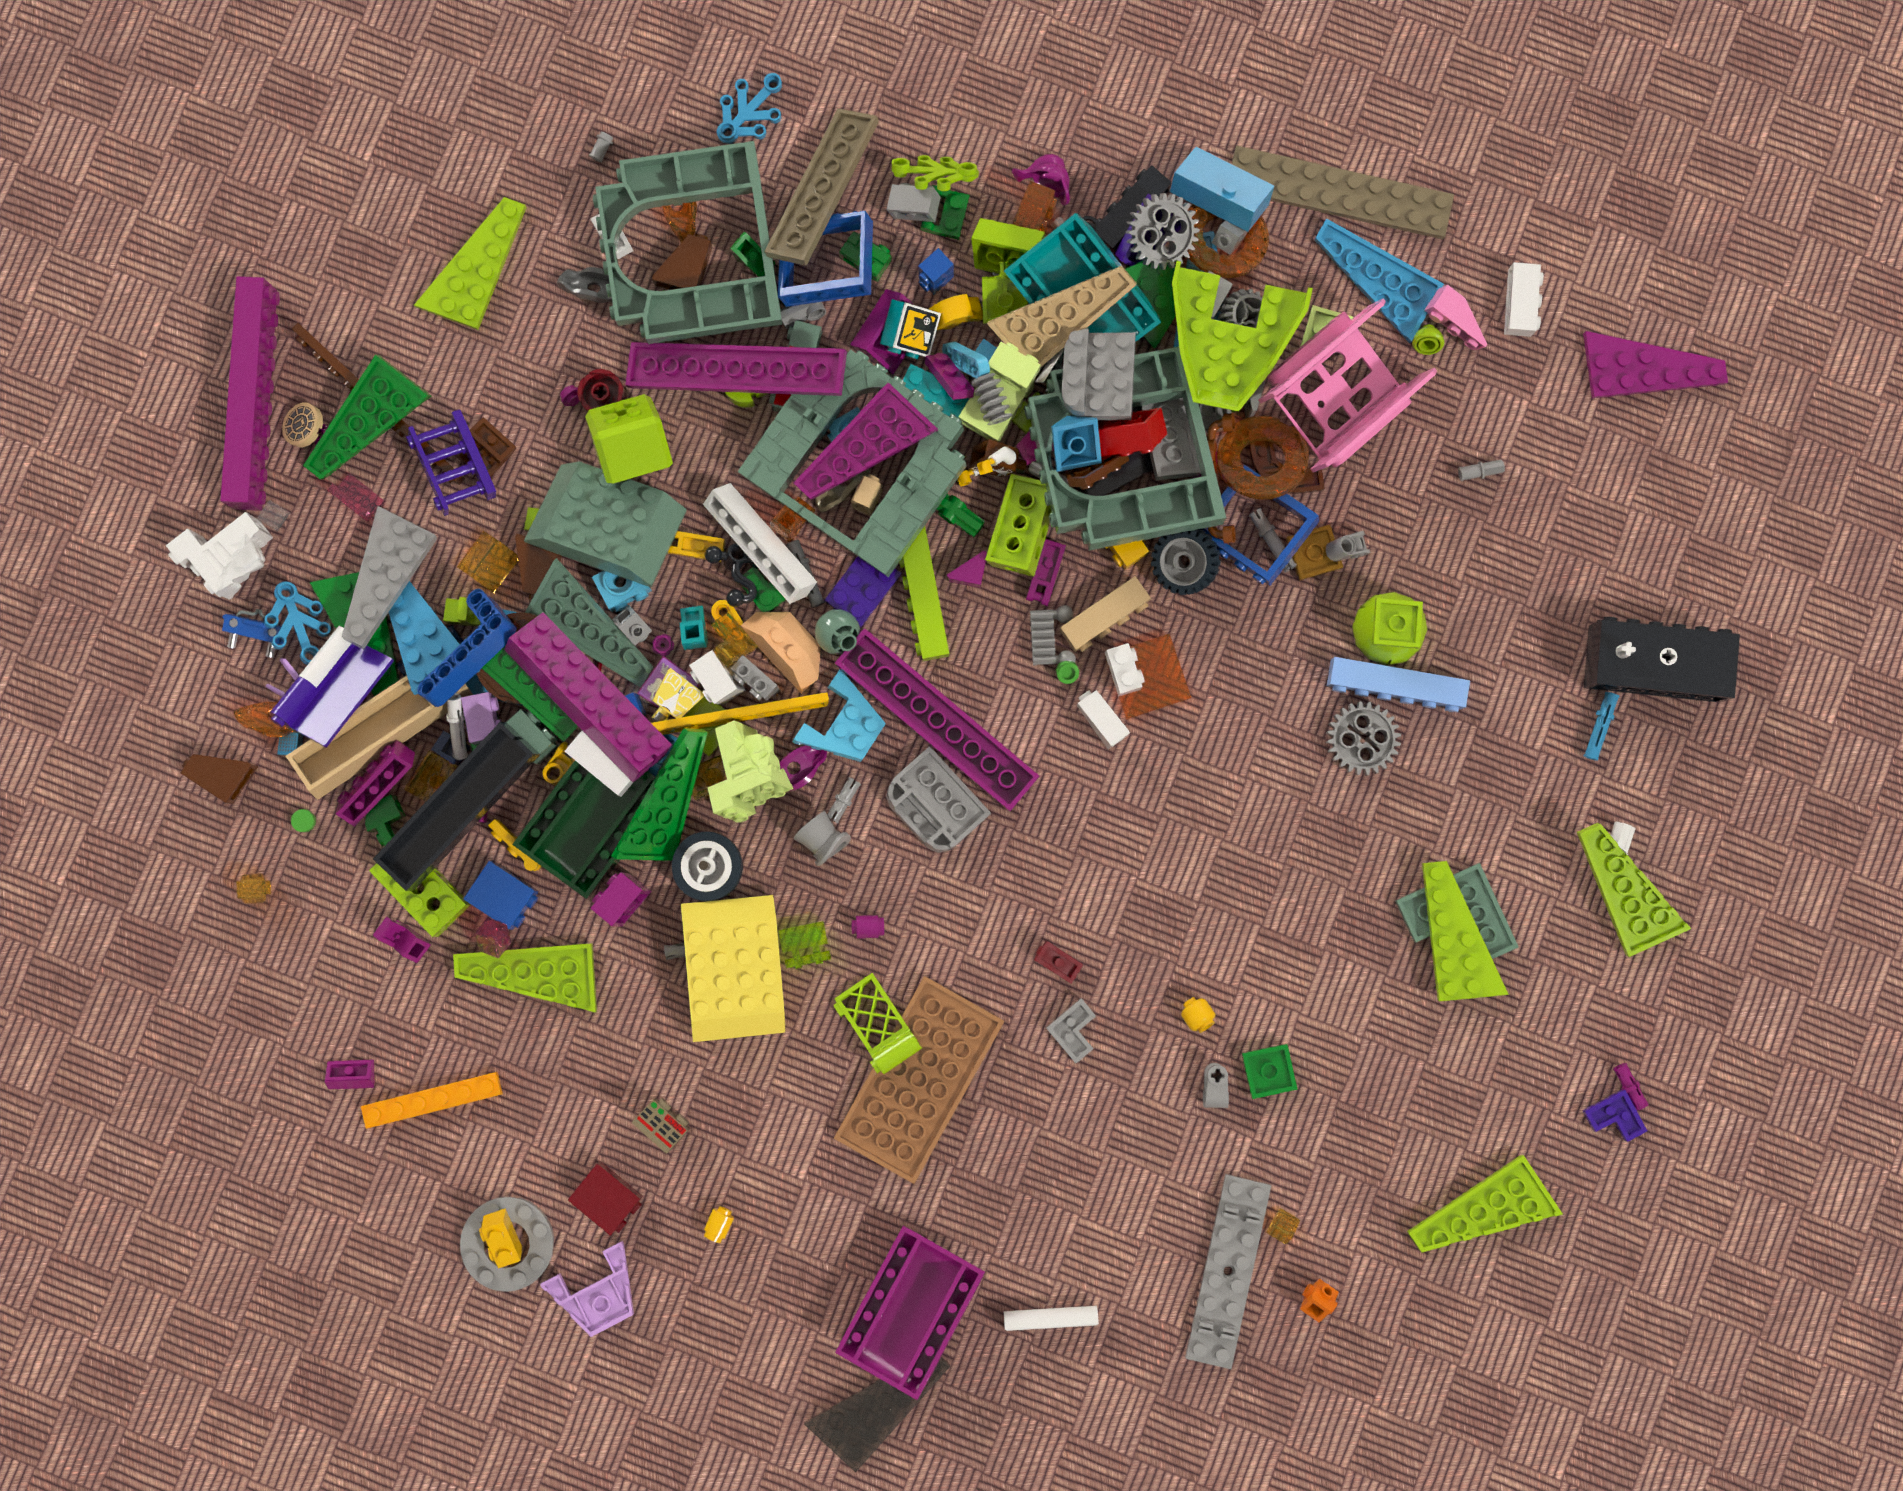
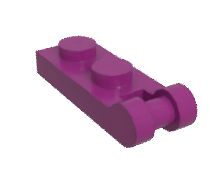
(1046, 571)

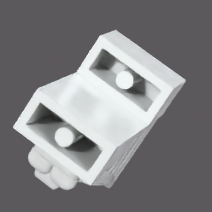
(226, 557)

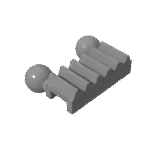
(1043, 635)

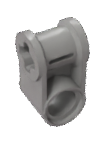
(1347, 547)
(1215, 1091)

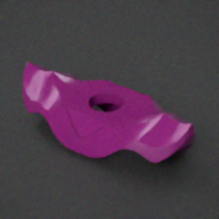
(809, 762)

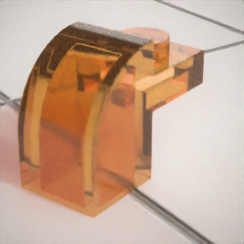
(787, 522)

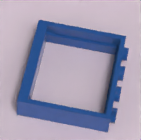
(834, 289)
(1260, 575)

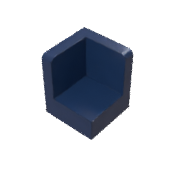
(444, 748)

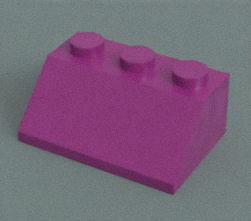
(870, 334)

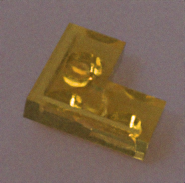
(735, 639)

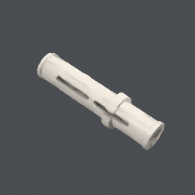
(456, 720)

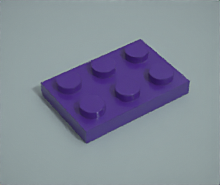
(861, 590)

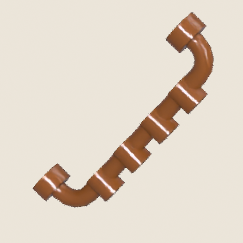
(1227, 422)

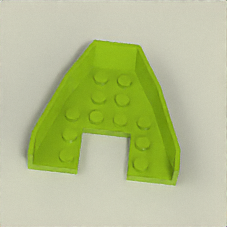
(1224, 358)

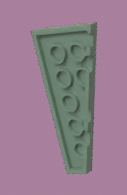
(587, 624)

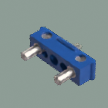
(250, 628)

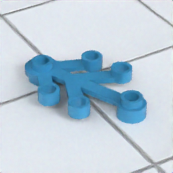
(747, 112)
(296, 619)

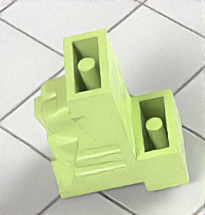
(1017, 379)
(750, 771)

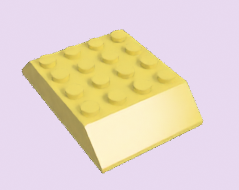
(733, 968)

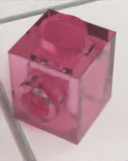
(493, 937)

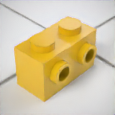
(501, 1238)

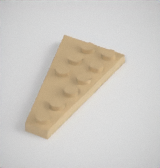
(1046, 324)

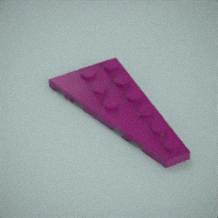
(875, 434)

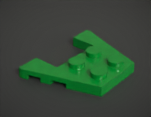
(1158, 288)

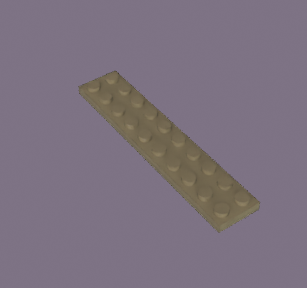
(1349, 193)

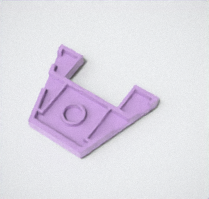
(600, 1303)

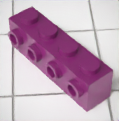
(375, 782)

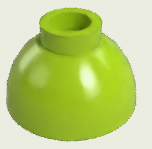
(1428, 340)

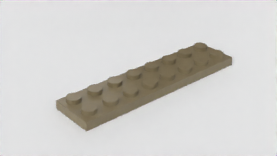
(821, 186)

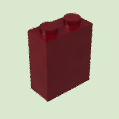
(606, 1199)

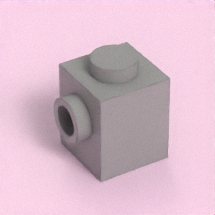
(632, 625)

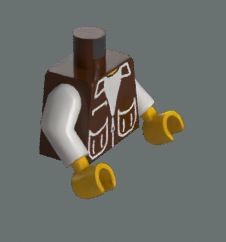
(992, 459)

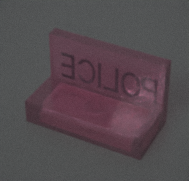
(357, 497)

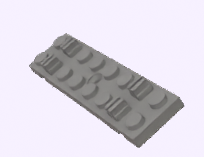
(1224, 1296)

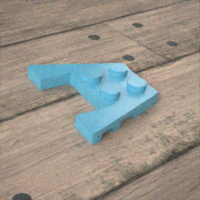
(853, 728)

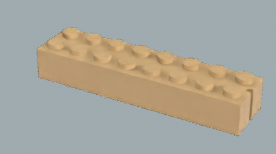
(377, 723)

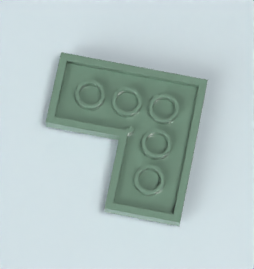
(1481, 904)

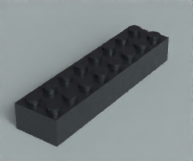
(456, 806)

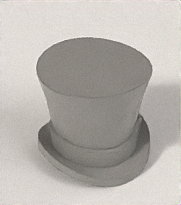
(822, 838)

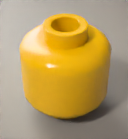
(1198, 1014)

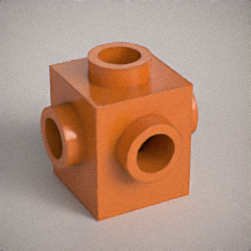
(1319, 1300)

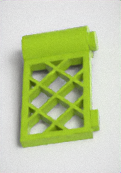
(890, 1050)

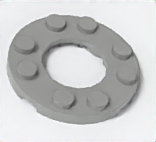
(539, 1253)

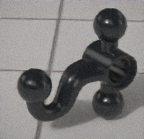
(734, 597)

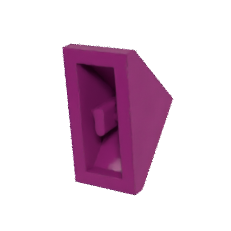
(970, 572)

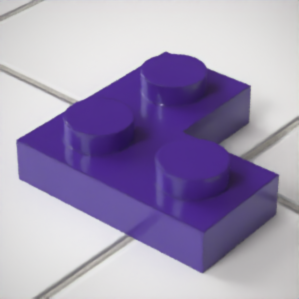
(1616, 1109)

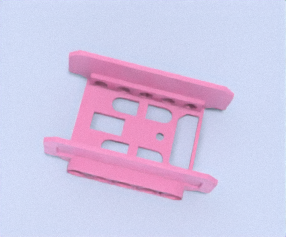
(1386, 399)

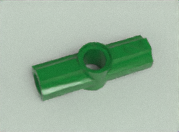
(957, 513)

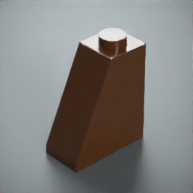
(685, 265)
(533, 564)
(218, 775)

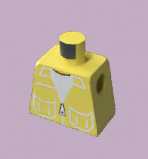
(675, 696)

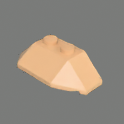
(786, 646)

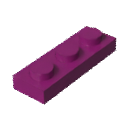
(949, 376)

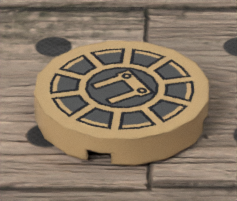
(302, 424)

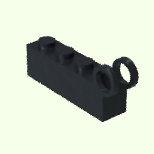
(1114, 224)

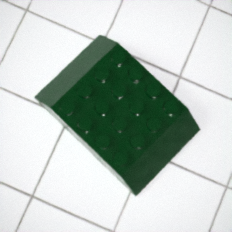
(581, 828)

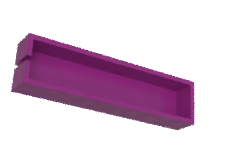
(587, 696)

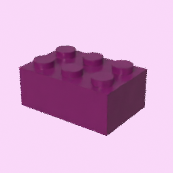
(620, 899)

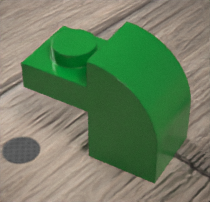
(382, 815)

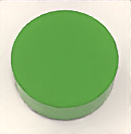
(1067, 672)
(303, 820)

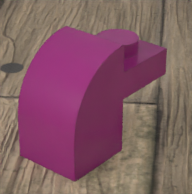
(402, 939)

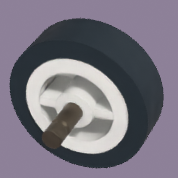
(707, 866)

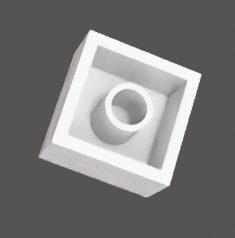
(715, 679)

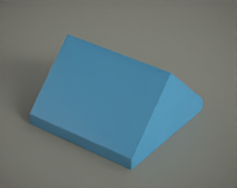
(1076, 442)

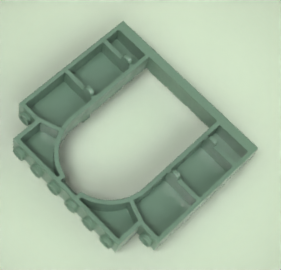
(679, 180)
(910, 499)
(1139, 512)

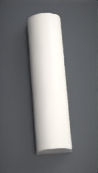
(1050, 1318)

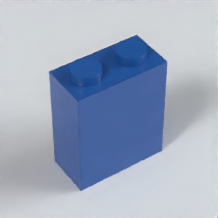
(501, 895)

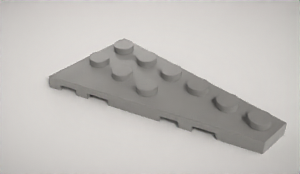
(388, 564)

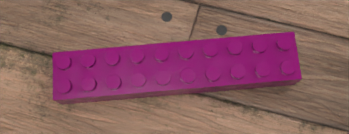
(249, 394)
(937, 720)

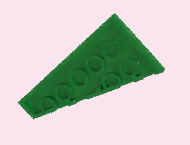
(372, 408)
(336, 598)
(663, 811)

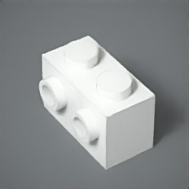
(1123, 669)

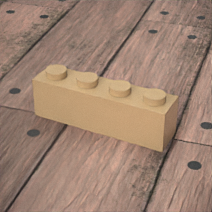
(1105, 614)

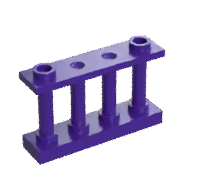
(466, 446)

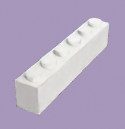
(759, 543)

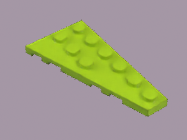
(1458, 950)
(546, 973)
(1494, 1205)

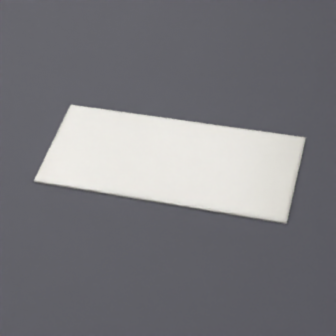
(1048, 367)

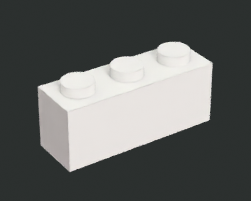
(1523, 299)
(598, 764)

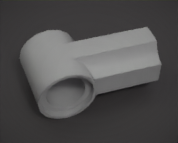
(802, 312)

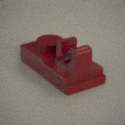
(1058, 961)

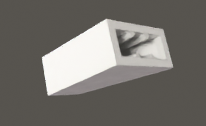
(1102, 719)

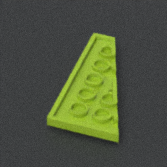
(469, 279)
(1633, 902)

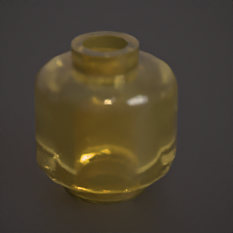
(253, 888)

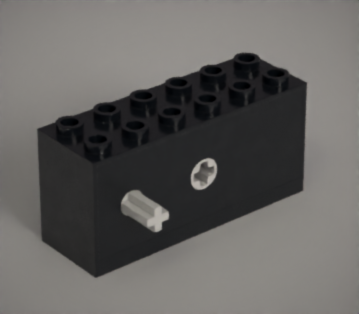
(1661, 660)

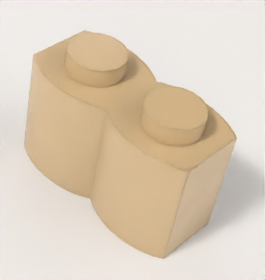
(867, 494)

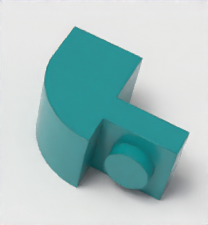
(693, 628)

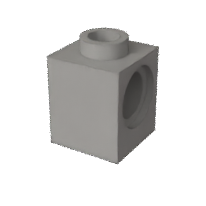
(1229, 237)

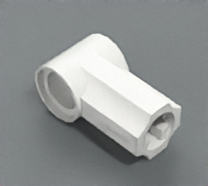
(1623, 835)

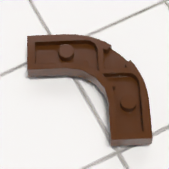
(1267, 464)

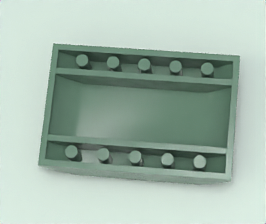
(607, 525)

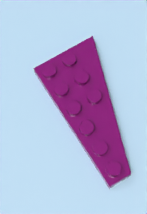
(1634, 367)

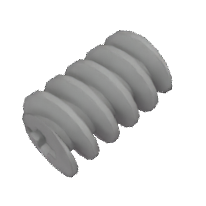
(990, 399)

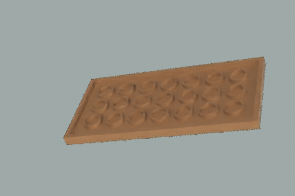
(908, 1108)

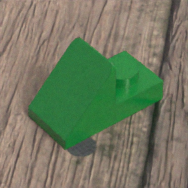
(749, 253)

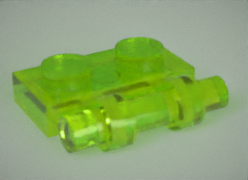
(804, 937)

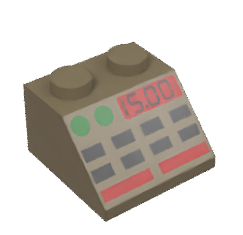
(661, 1124)

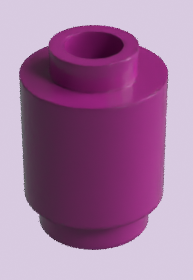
(868, 926)

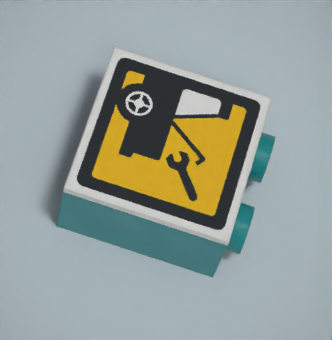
(910, 329)

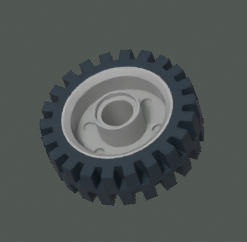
(1171, 570)

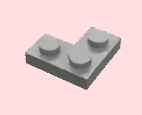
(1066, 1030)

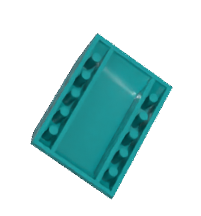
(1073, 256)

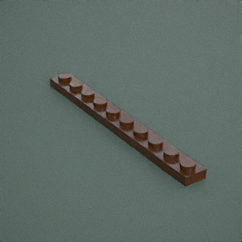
(338, 368)

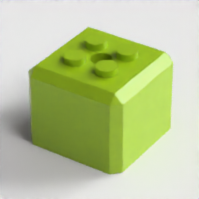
(628, 438)

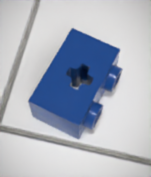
(935, 272)

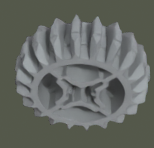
(1241, 306)

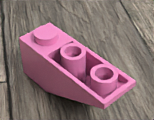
(1455, 314)

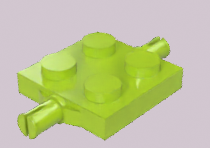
(1000, 295)

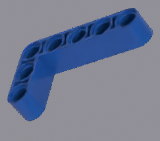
(471, 653)

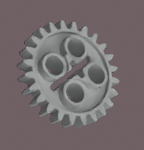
(1146, 220)
(1351, 754)

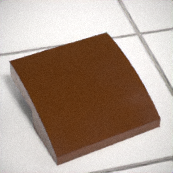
(491, 444)

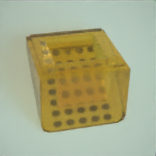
(1283, 1226)

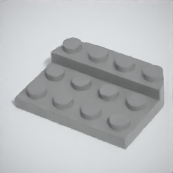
(1099, 374)
(935, 802)

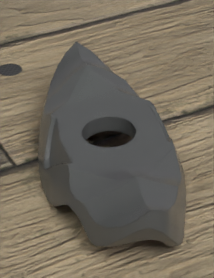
(578, 282)

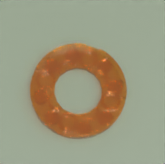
(1234, 265)
(1263, 429)

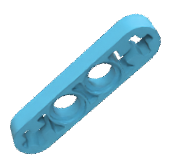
(966, 359)

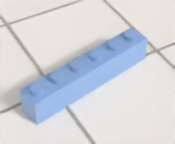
(1398, 683)

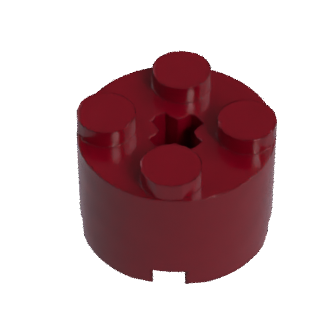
(594, 385)

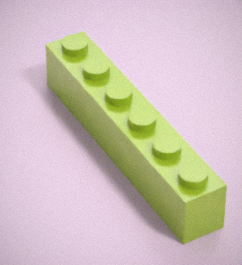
(924, 600)

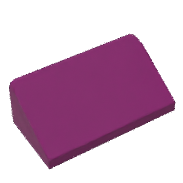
(350, 1074)

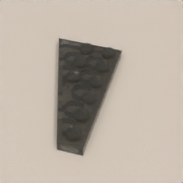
(866, 1419)

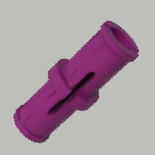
(1630, 1085)

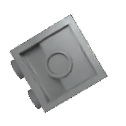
(748, 673)

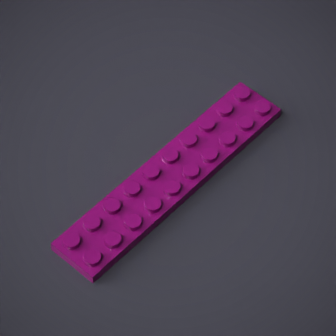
(736, 368)

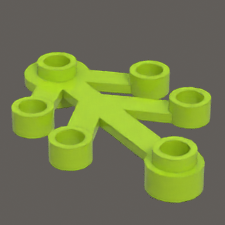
(925, 165)

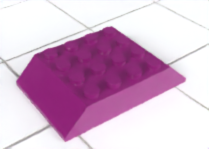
(910, 1312)

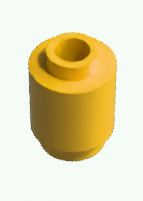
(718, 1224)

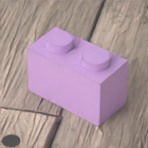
(480, 715)

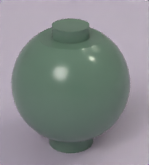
(837, 631)

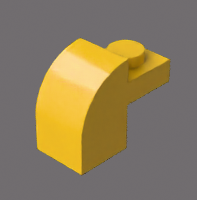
(958, 310)

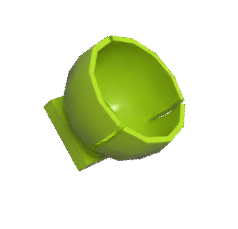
(1390, 628)

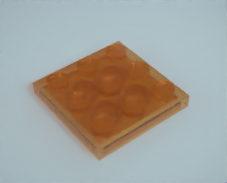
(1162, 677)

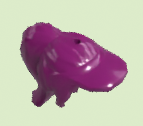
(1050, 172)

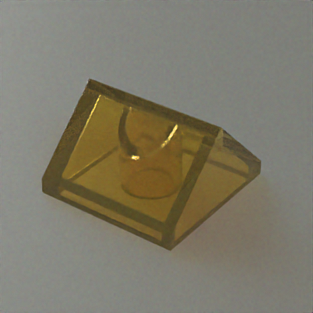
(488, 561)
(709, 774)
(429, 775)

